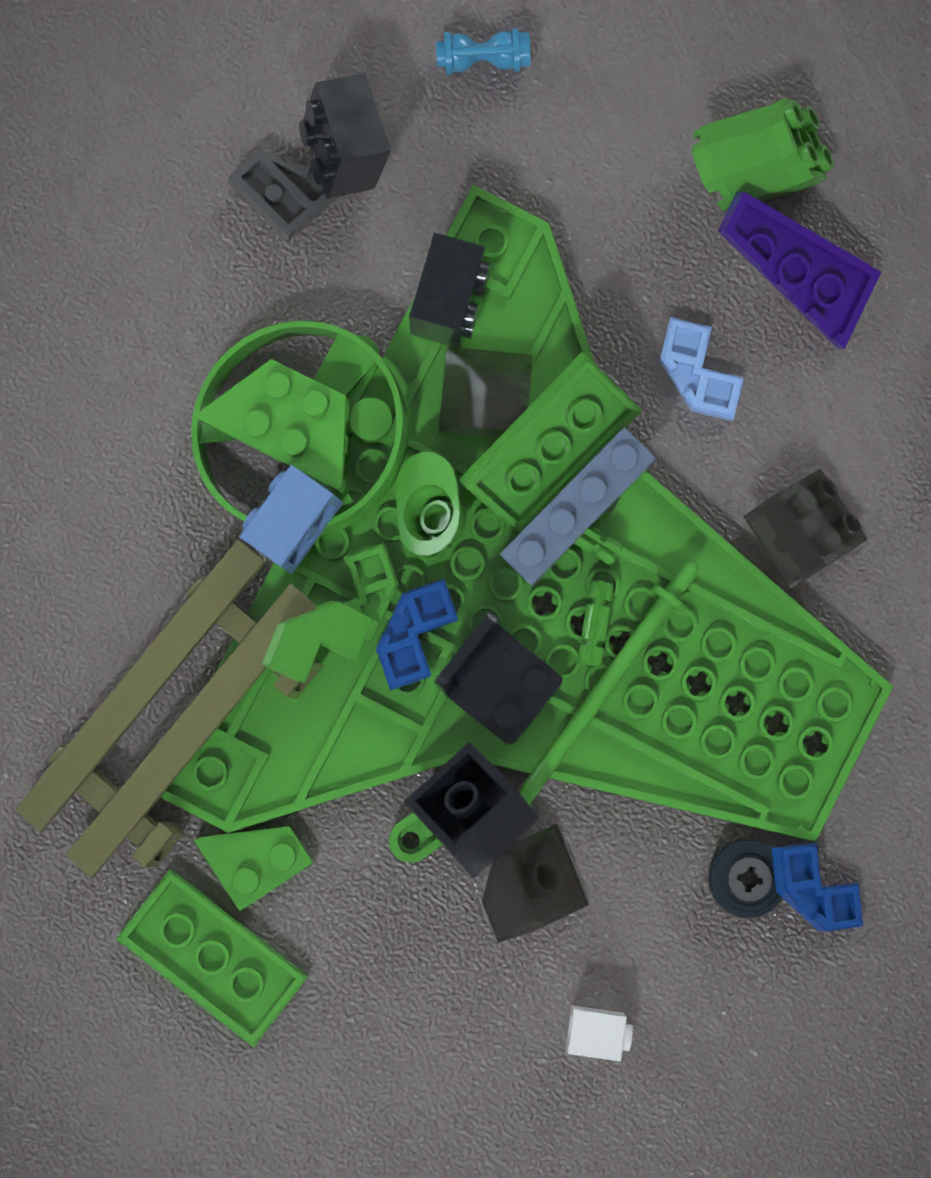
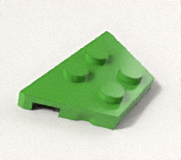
(287, 420)

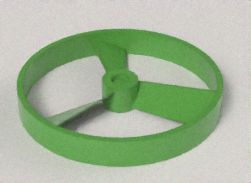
(341, 370)

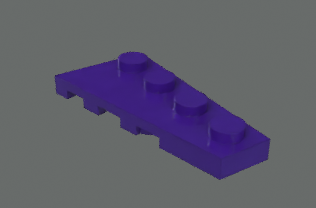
(804, 267)

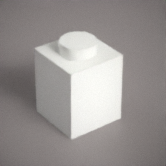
(598, 1033)

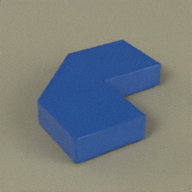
(415, 614)
(800, 886)

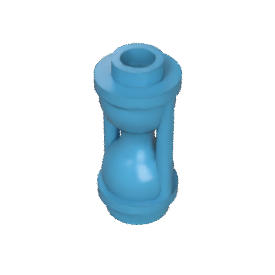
(502, 50)

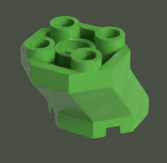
(762, 152)

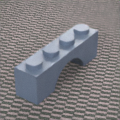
(578, 506)

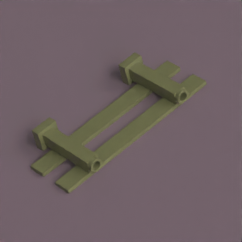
(126, 809)

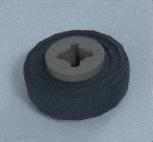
(732, 875)

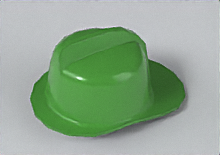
(428, 504)

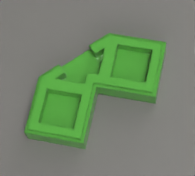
(373, 584)
(300, 637)

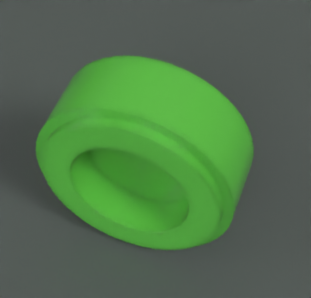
(370, 419)

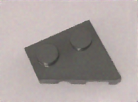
(280, 192)

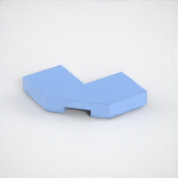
(701, 388)

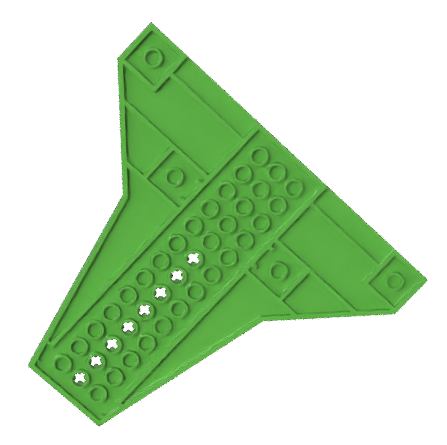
(650, 732)

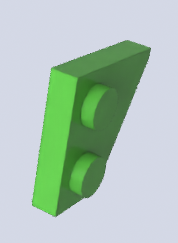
(254, 861)

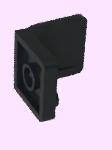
(498, 680)

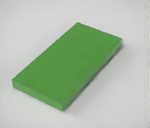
(550, 443)
(212, 957)

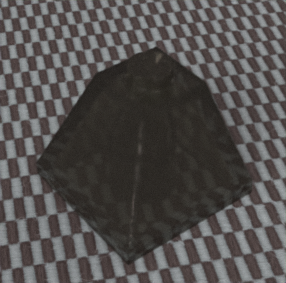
(483, 391)
(532, 885)

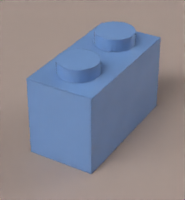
(290, 518)

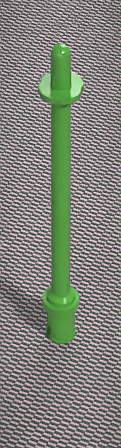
(666, 601)

